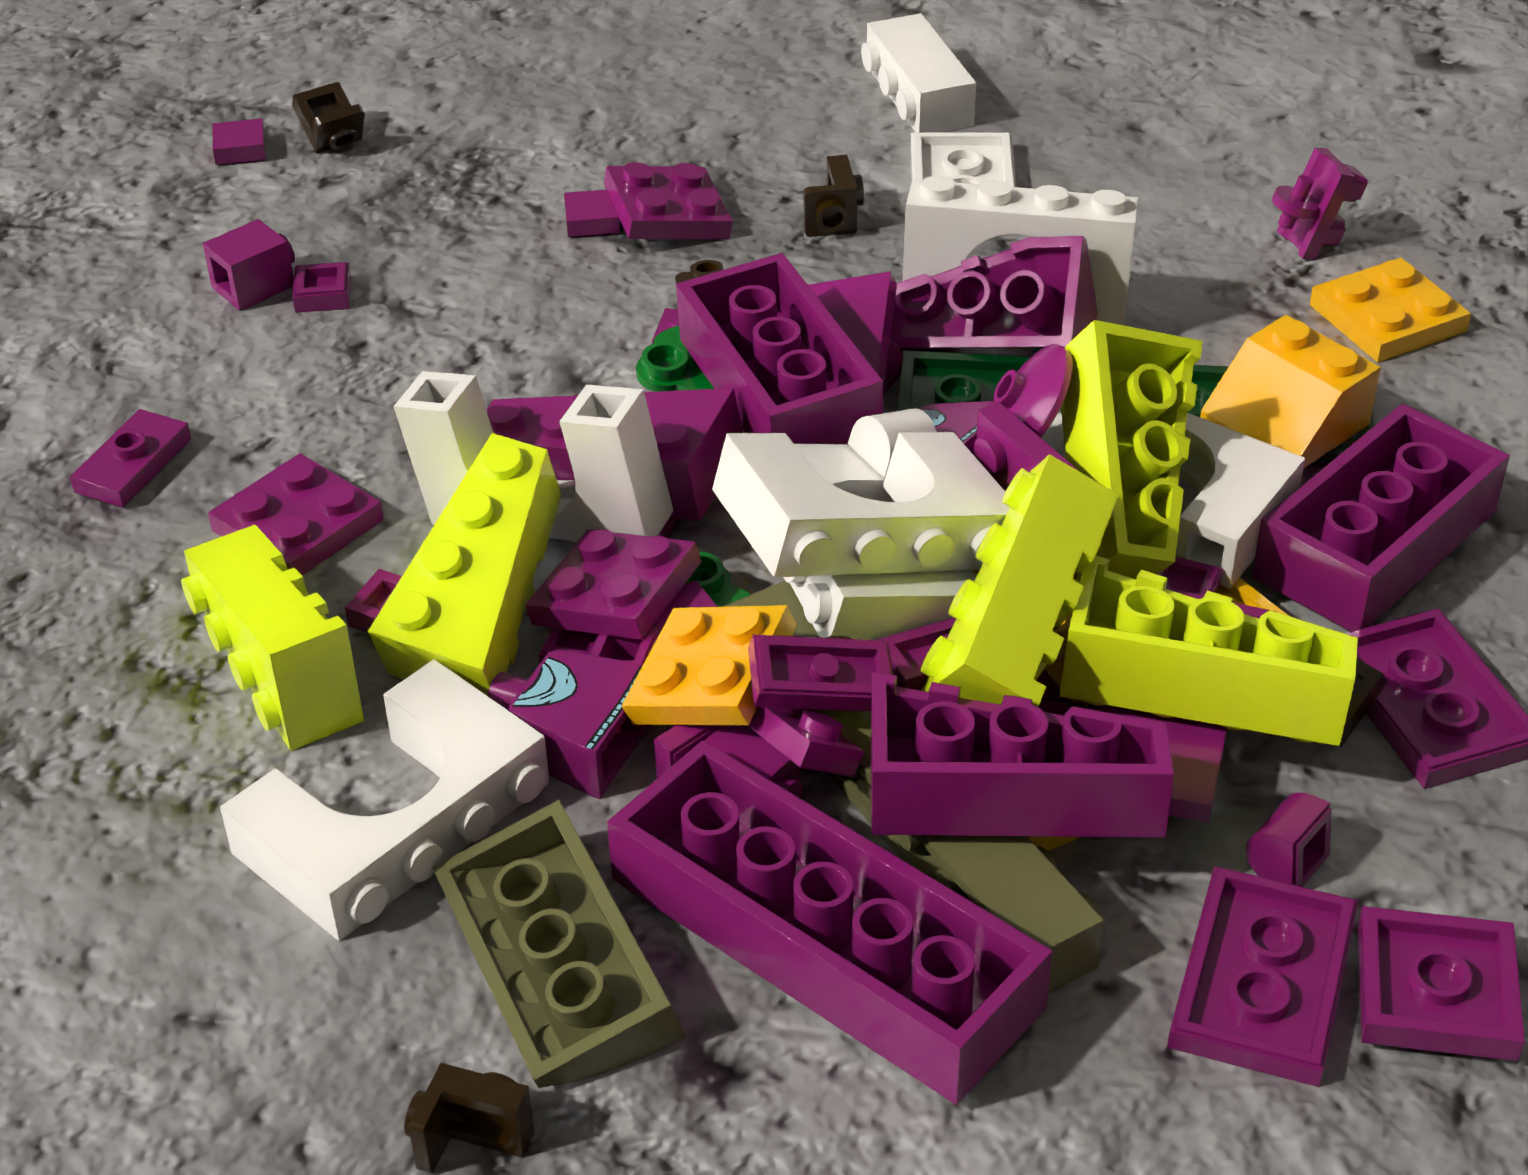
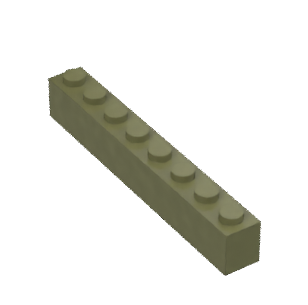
(994, 872)

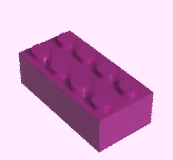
(778, 350)
(1379, 517)

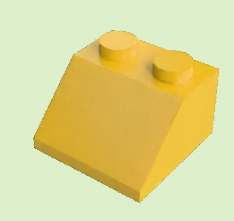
(1295, 390)

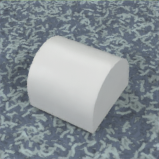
(876, 435)

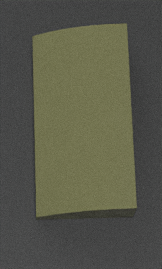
(557, 951)

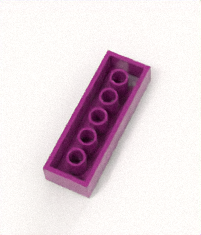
(831, 919)

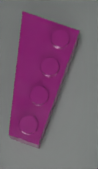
(686, 426)
(1012, 768)

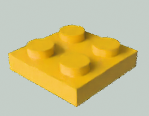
(1389, 309)
(703, 667)

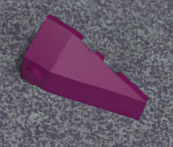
(1000, 302)

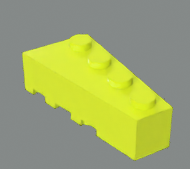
(1128, 433)
(474, 569)
(1023, 586)
(275, 636)
(1205, 659)

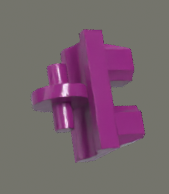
(1313, 204)

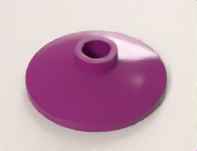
(1037, 387)

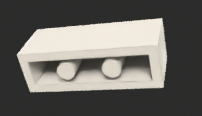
(920, 74)

